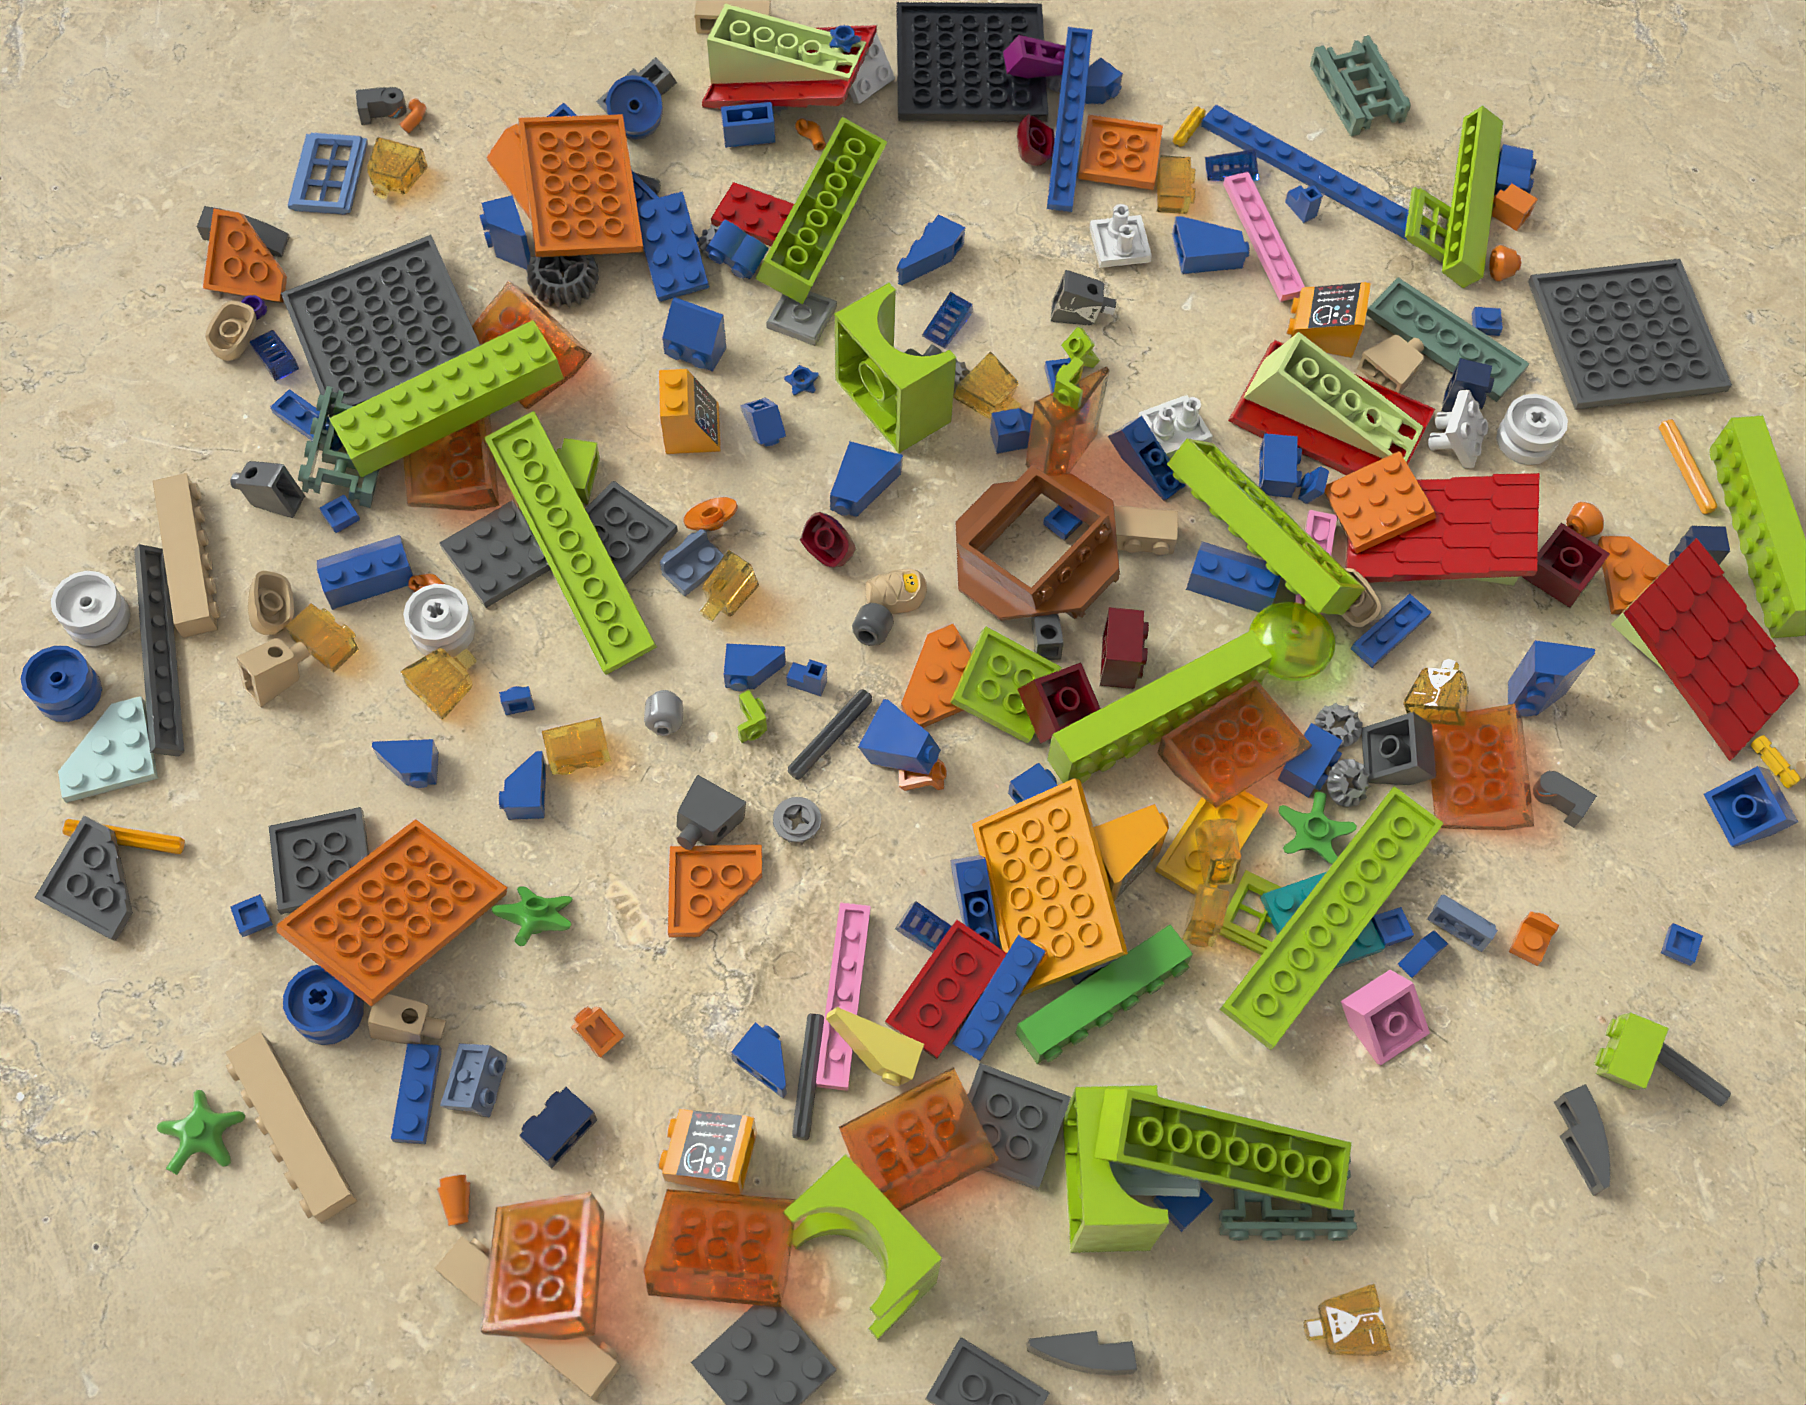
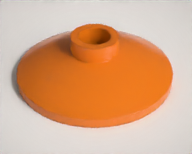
(710, 514)

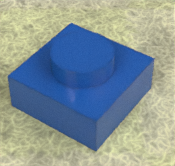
(1487, 320)
(1313, 484)
(339, 513)
(1062, 522)
(517, 700)
(251, 915)
(1392, 926)
(1681, 944)

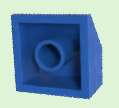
(505, 231)
(694, 334)
(1750, 807)

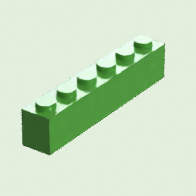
(1104, 994)

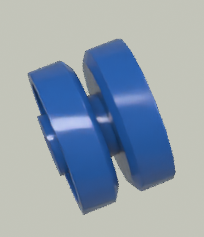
(643, 93)
(61, 683)
(321, 1006)

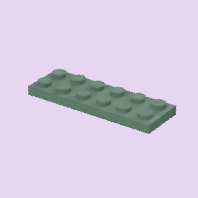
(1444, 334)

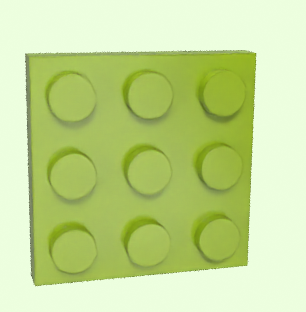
(992, 682)

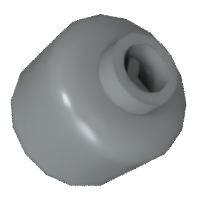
(663, 713)

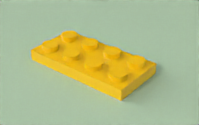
(1182, 859)

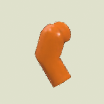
(415, 117)
(811, 131)
(418, 581)

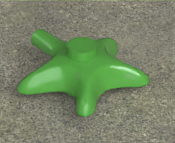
(1314, 829)
(534, 914)
(200, 1133)

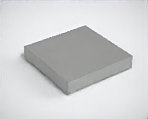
(802, 320)

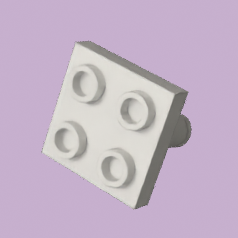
(873, 73)
(1120, 239)
(1176, 422)
(1464, 430)

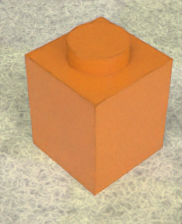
(1513, 206)

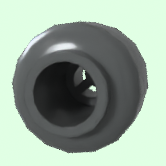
(872, 624)

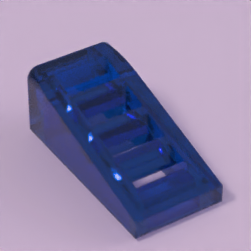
(1245, 159)
(957, 303)
(281, 367)
(914, 934)

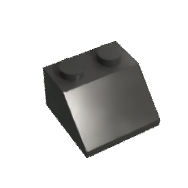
(1399, 751)

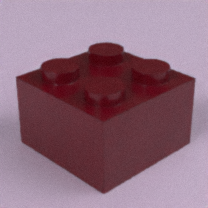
(1567, 565)
(1123, 648)
(1058, 700)

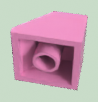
(1386, 1016)

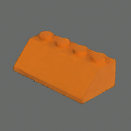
(508, 164)

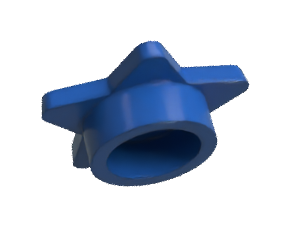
(843, 37)
(805, 374)

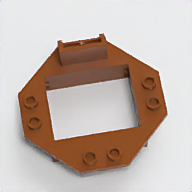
(1071, 582)

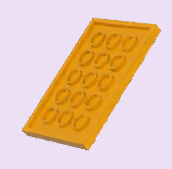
(1051, 883)

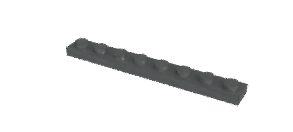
(158, 653)

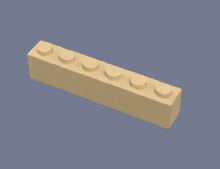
(185, 555)
(290, 1127)
(576, 1359)

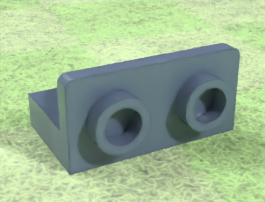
(690, 562)
(1462, 923)
(474, 1079)

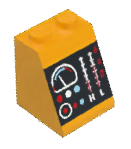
(1331, 316)
(687, 414)
(1130, 845)
(709, 1151)

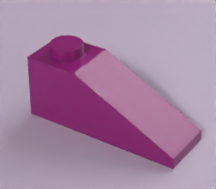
(1034, 58)

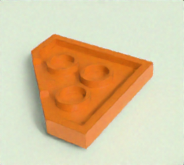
(240, 260)
(1627, 570)
(936, 677)
(708, 883)

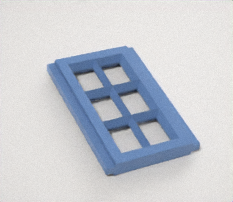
(349, 183)

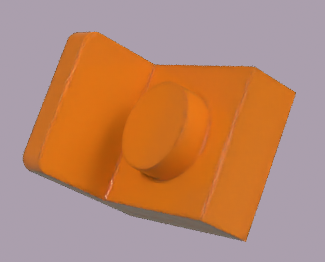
(912, 780)
(1533, 937)
(596, 1030)

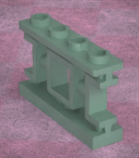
(1344, 95)
(323, 441)
(1286, 1221)

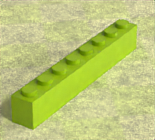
(1472, 197)

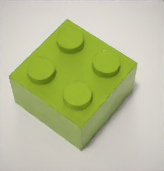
(1630, 1050)

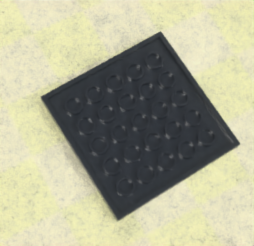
(956, 64)

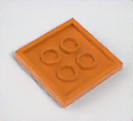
(1120, 152)
(1379, 502)

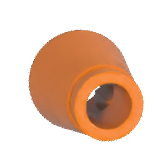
(455, 1197)

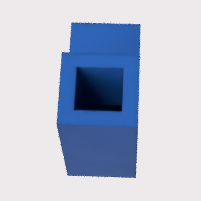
(1304, 202)
(808, 678)
(1422, 953)
(1184, 1210)

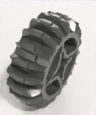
(550, 286)

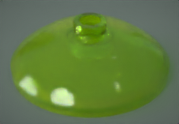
(1294, 655)

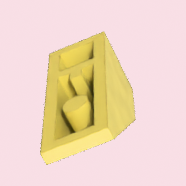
(880, 1048)

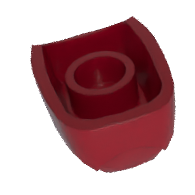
(1035, 141)
(827, 540)

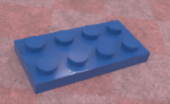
(671, 247)

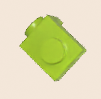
(1081, 346)
(1065, 385)
(754, 713)

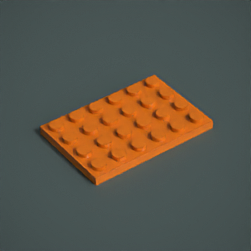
(579, 185)
(392, 911)

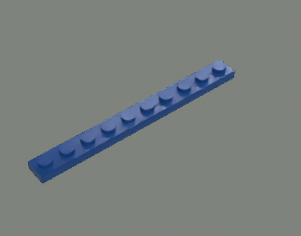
(1307, 170)

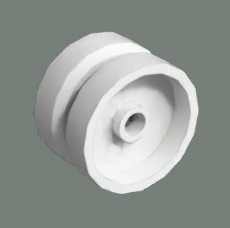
(1531, 429)
(90, 608)
(439, 619)

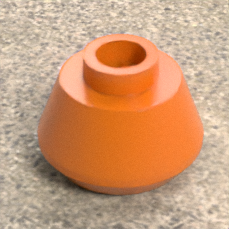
(1503, 263)
(1585, 519)

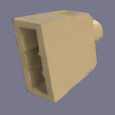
(1393, 362)
(270, 669)
(390, 1019)

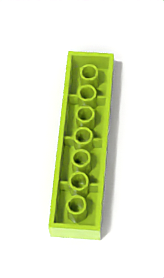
(821, 210)
(447, 398)
(1764, 522)
(1265, 528)
(1156, 709)
(1222, 1149)

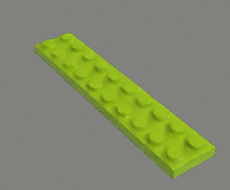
(570, 543)
(1331, 918)

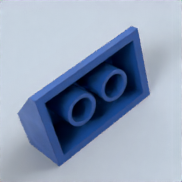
(364, 572)
(1233, 578)
(1546, 675)

